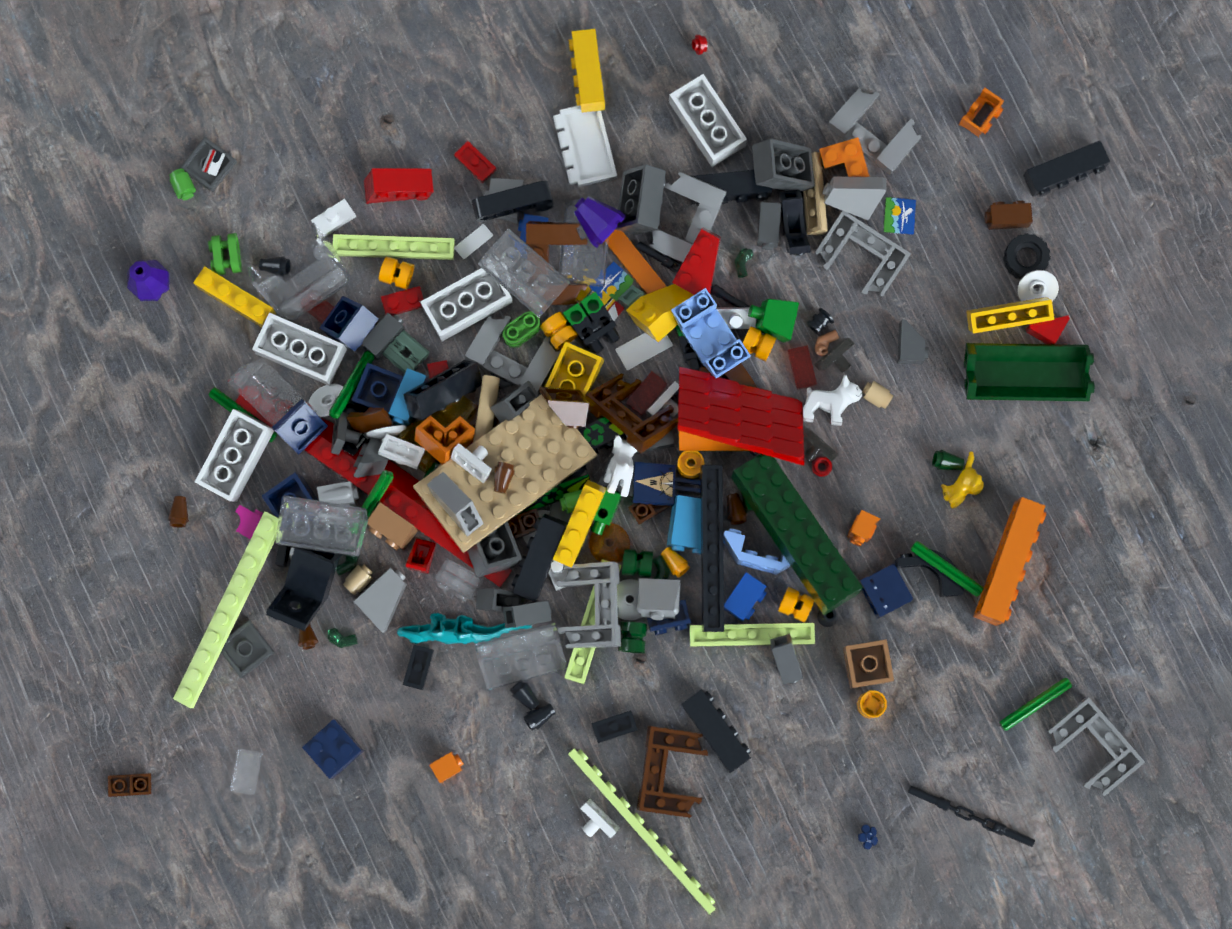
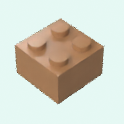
(392, 527)
(868, 664)

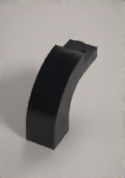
(793, 223)
(946, 585)

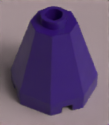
(597, 219)
(148, 280)

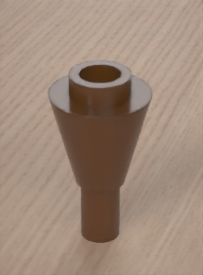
(307, 638)

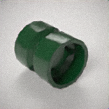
(637, 563)
(632, 637)

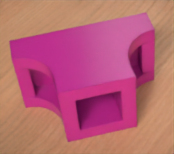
(248, 521)

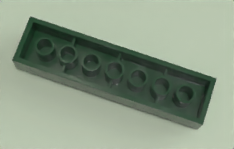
(796, 532)

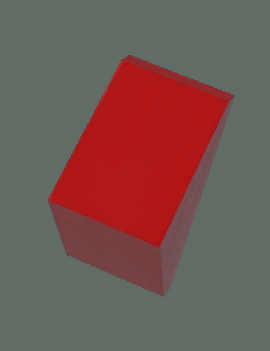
(1048, 331)
(421, 556)

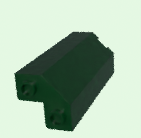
(1028, 372)

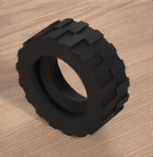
(1029, 241)

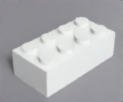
(707, 120)
(465, 303)
(299, 349)
(234, 455)

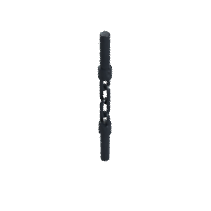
(668, 262)
(997, 828)

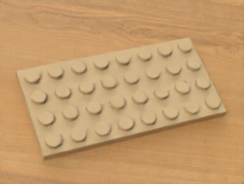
(542, 457)

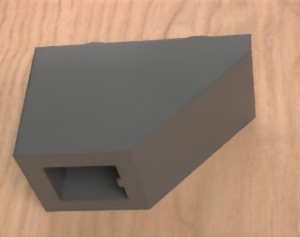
(370, 462)

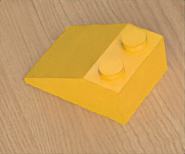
(653, 310)
(575, 369)

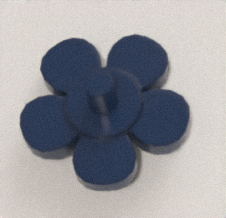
(867, 836)

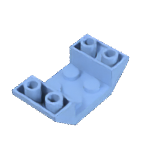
(709, 334)
(734, 541)

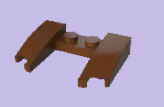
(541, 235)
(640, 434)
(651, 795)

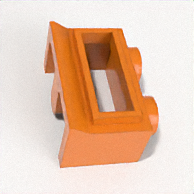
(985, 97)
(862, 528)

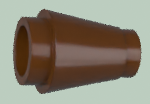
(503, 476)
(735, 510)
(178, 514)

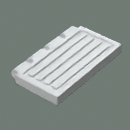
(587, 145)

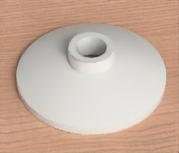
(1048, 285)
(324, 398)
(381, 433)
(627, 610)

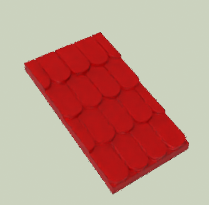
(737, 417)

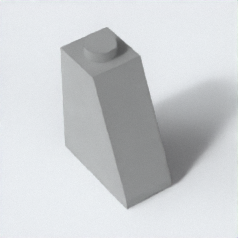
(855, 194)
(455, 503)
(382, 598)

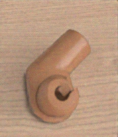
(823, 341)

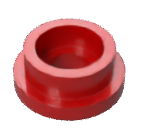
(699, 44)
(821, 460)

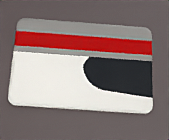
(213, 162)

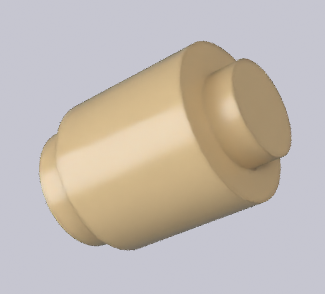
(877, 394)
(358, 579)

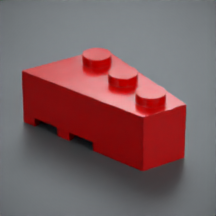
(398, 184)
(699, 265)

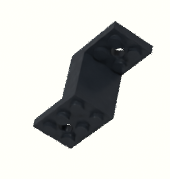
(305, 587)

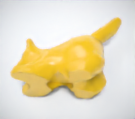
(967, 483)

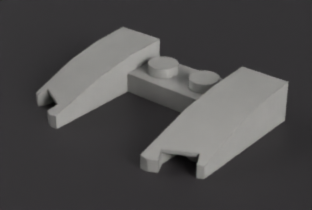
(884, 156)
(710, 201)
(851, 228)
(505, 368)
(606, 629)
(1124, 759)

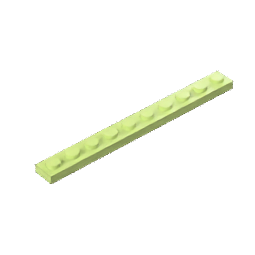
(228, 611)
(648, 836)

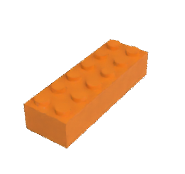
(1010, 561)

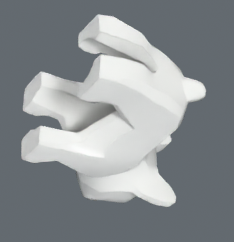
(831, 401)
(620, 467)

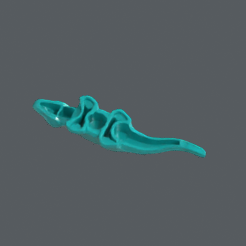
(453, 630)

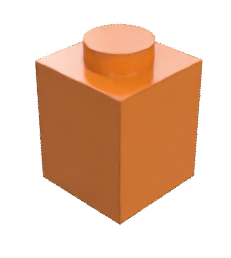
(447, 766)

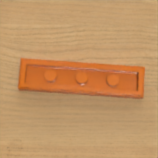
(634, 262)

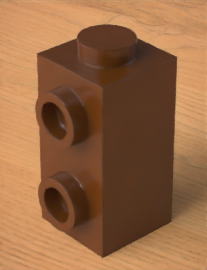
(1009, 215)

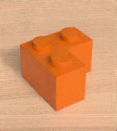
(846, 153)
(441, 440)

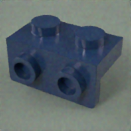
(679, 623)

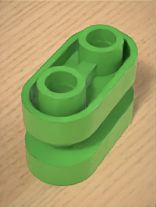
(219, 263)
(521, 329)

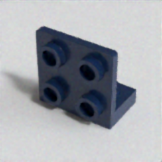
(885, 591)

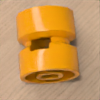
(390, 269)
(558, 330)
(758, 343)
(689, 464)
(789, 601)
(871, 704)

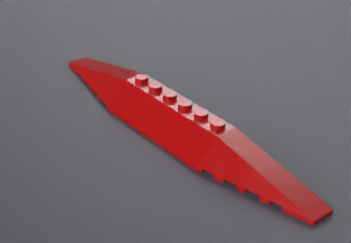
(398, 497)

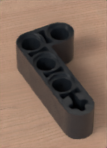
(513, 200)

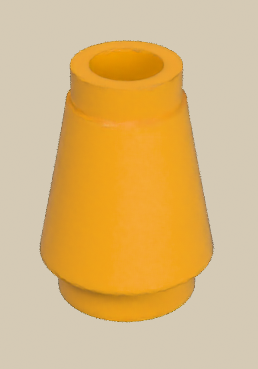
(675, 562)

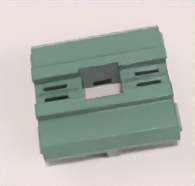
(406, 342)

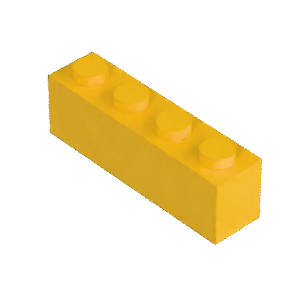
(588, 70)
(233, 296)
(1010, 315)
(579, 523)

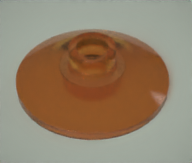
(614, 553)

